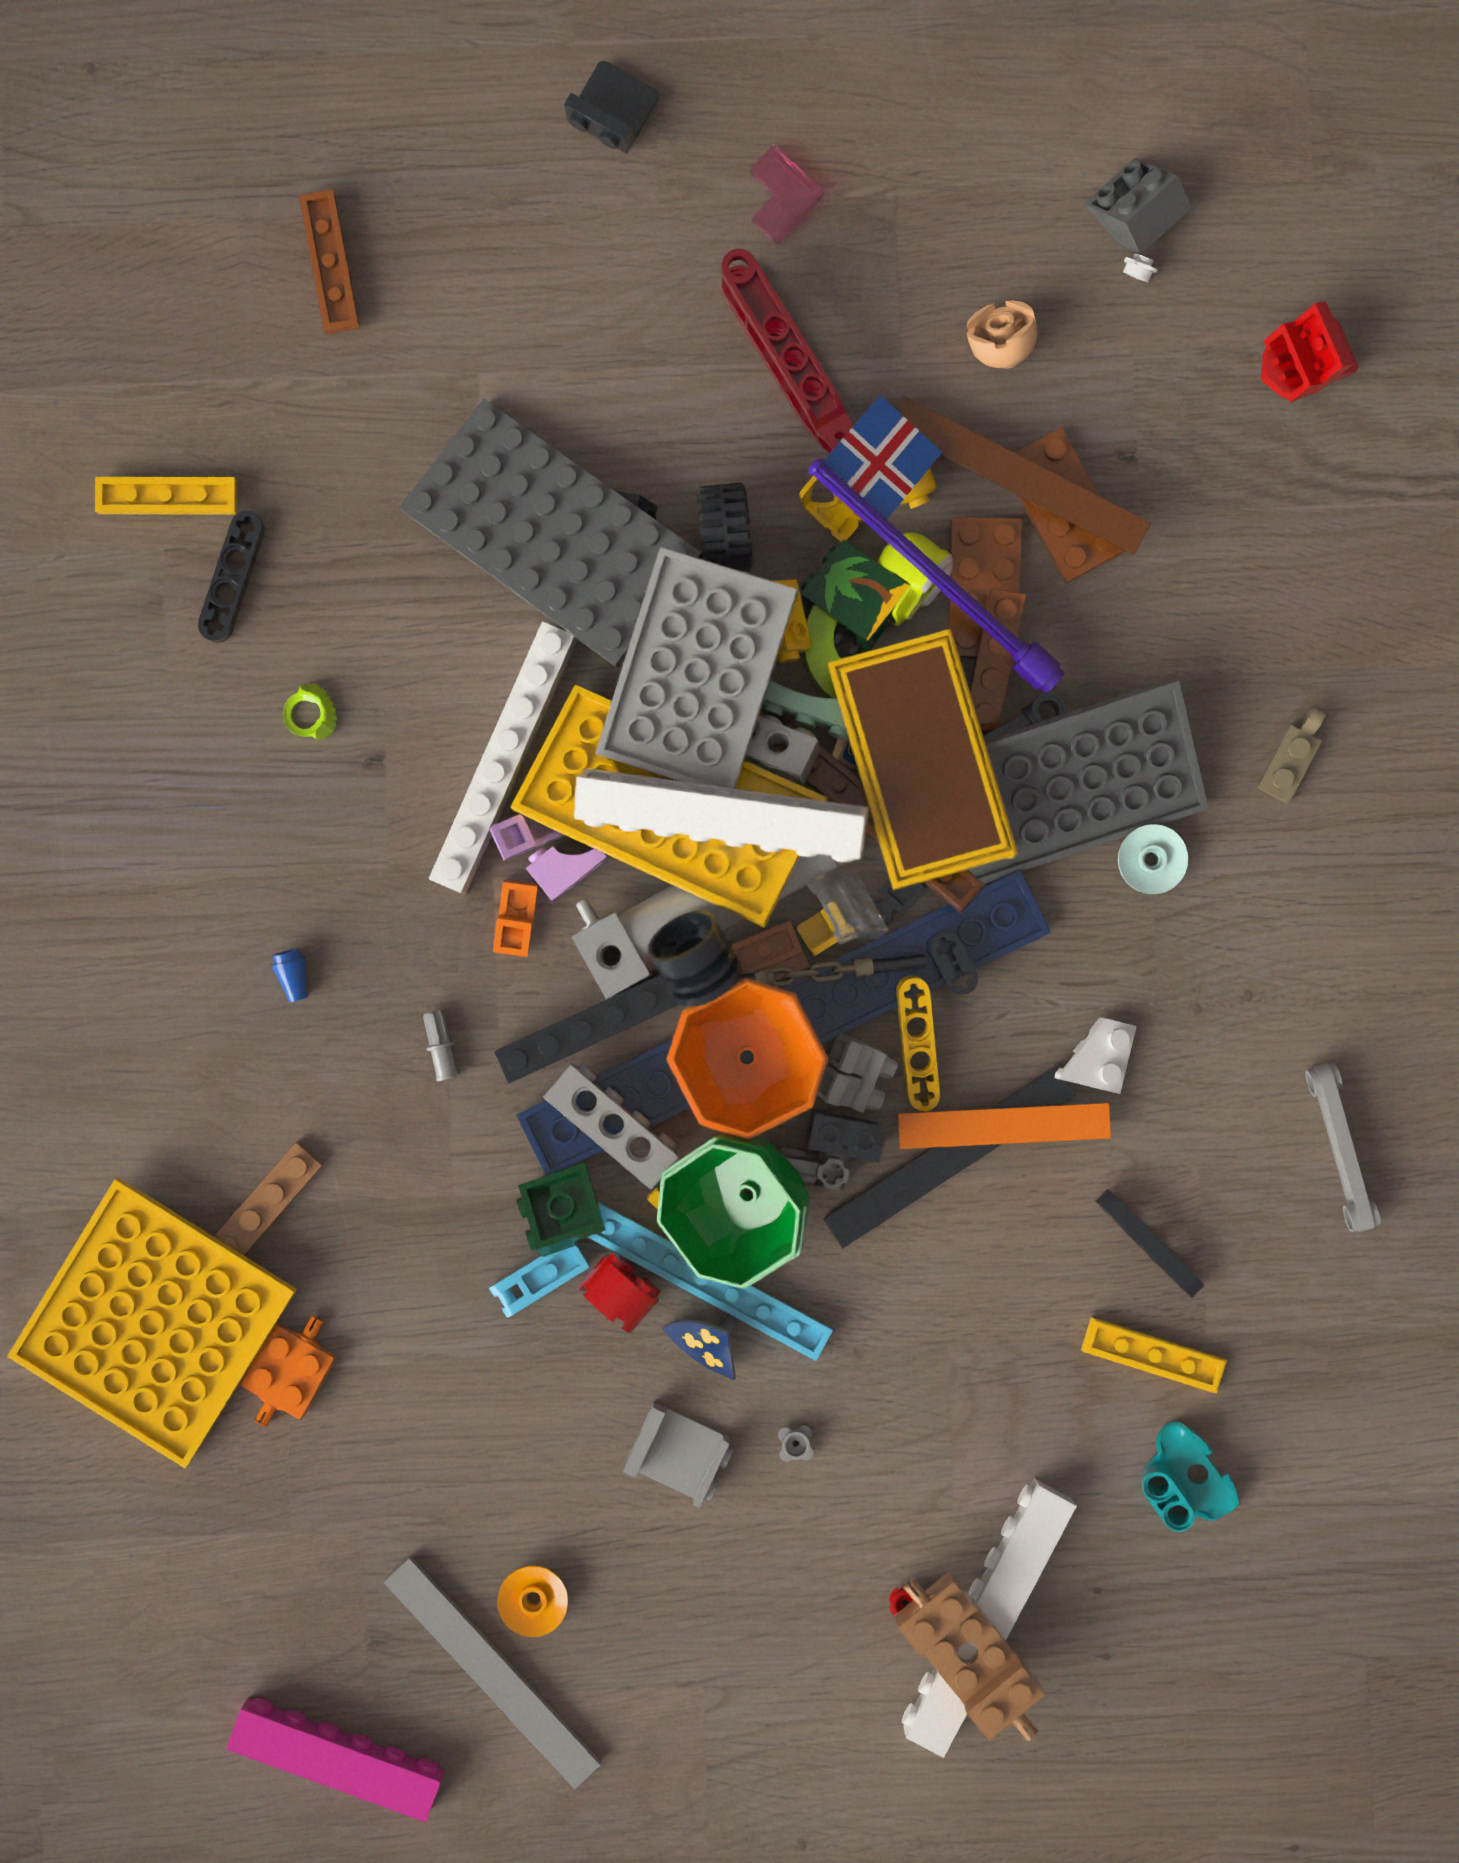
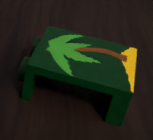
(854, 592)

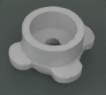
(790, 1452)

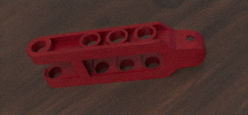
(765, 316)

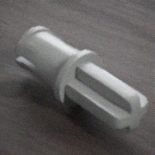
(440, 1045)

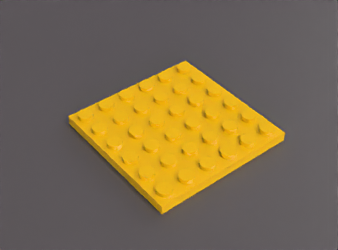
(151, 1322)

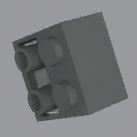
(1139, 204)

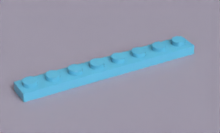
(747, 1304)

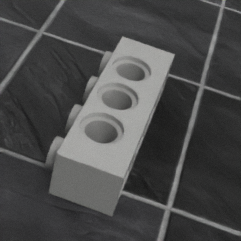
(790, 764)
(564, 1098)

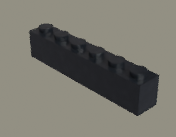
(585, 1028)

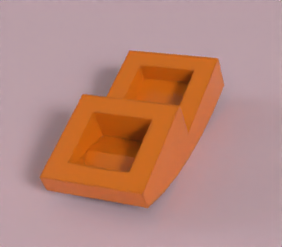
(515, 918)

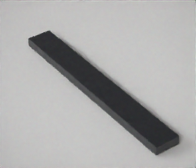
(932, 1168)

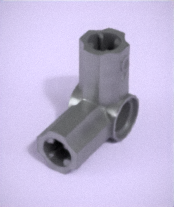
(819, 1167)

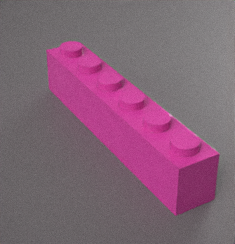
(335, 1758)

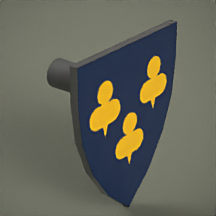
(706, 1342)

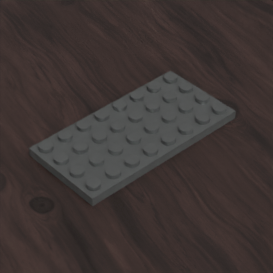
(543, 529)
(1095, 776)

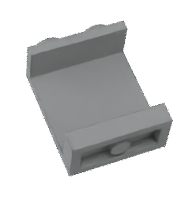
(679, 1453)

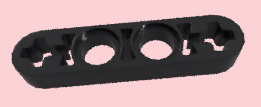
(237, 578)
(1149, 1243)

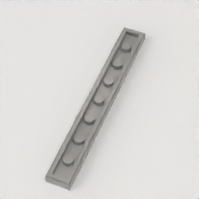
(492, 1672)

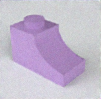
(561, 872)

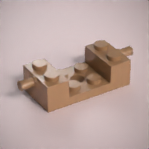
(992, 1684)

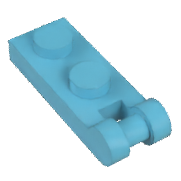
(539, 1278)

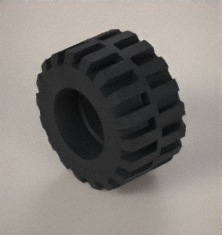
(725, 526)

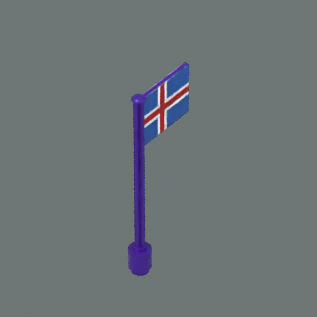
(873, 475)

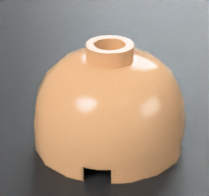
(1002, 334)

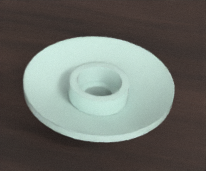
(1169, 853)

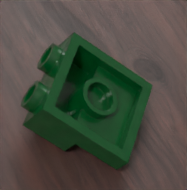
(560, 1209)

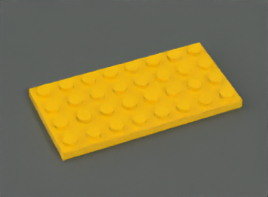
(732, 877)

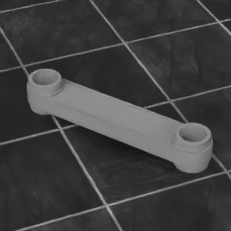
(1324, 1083)

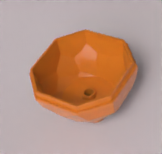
(753, 1095)

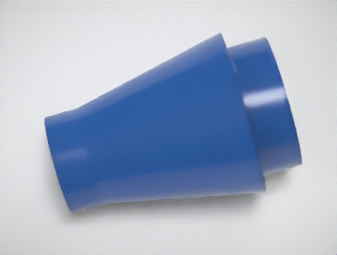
(291, 973)

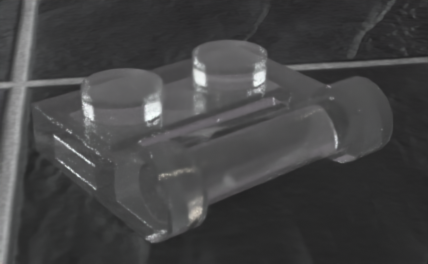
(855, 903)

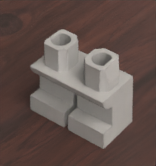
(855, 1074)

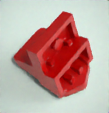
(1307, 354)

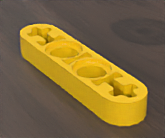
(914, 1043)

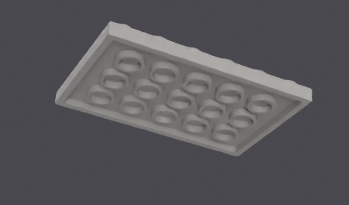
(696, 671)

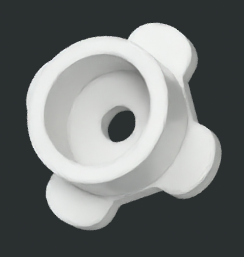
(1139, 267)

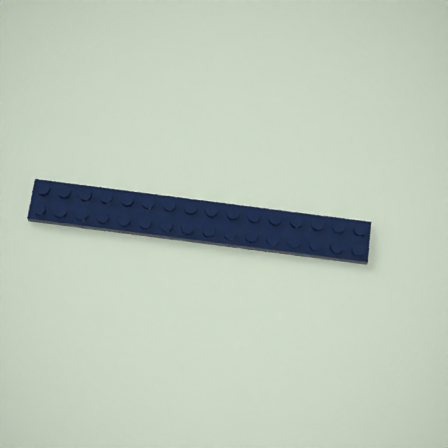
(990, 927)

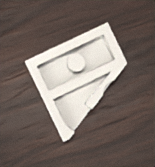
(1101, 1057)

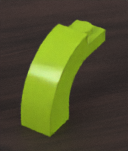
(823, 651)

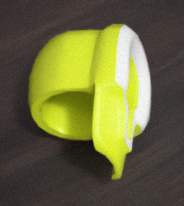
(920, 590)

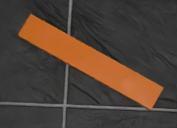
(1004, 1125)

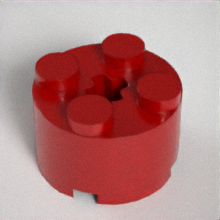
(618, 1292)

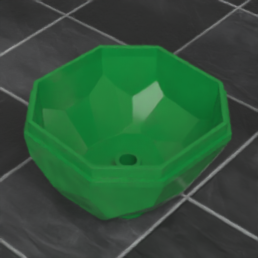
(721, 1227)

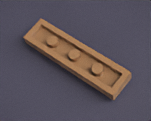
(269, 1199)

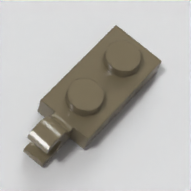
(1292, 758)

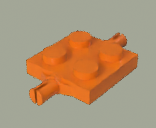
(289, 1371)

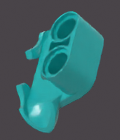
(1176, 1452)

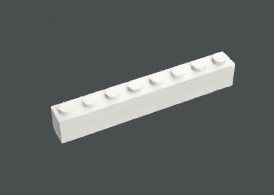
(503, 758)
(721, 814)
(1001, 1597)

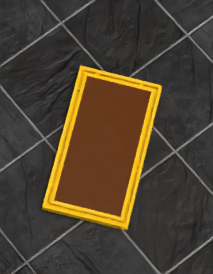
(922, 759)

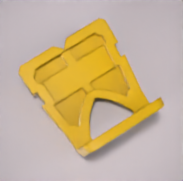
(830, 515)

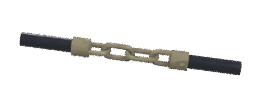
(860, 967)

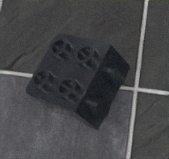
(612, 106)

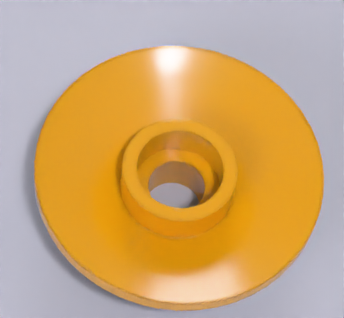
(527, 1617)

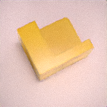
(817, 932)

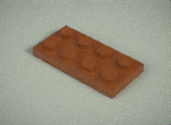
(1068, 545)
(984, 557)

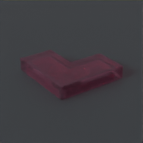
(792, 194)

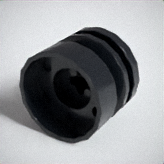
(695, 958)

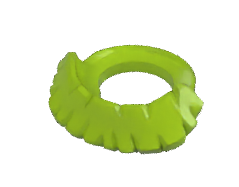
(324, 725)

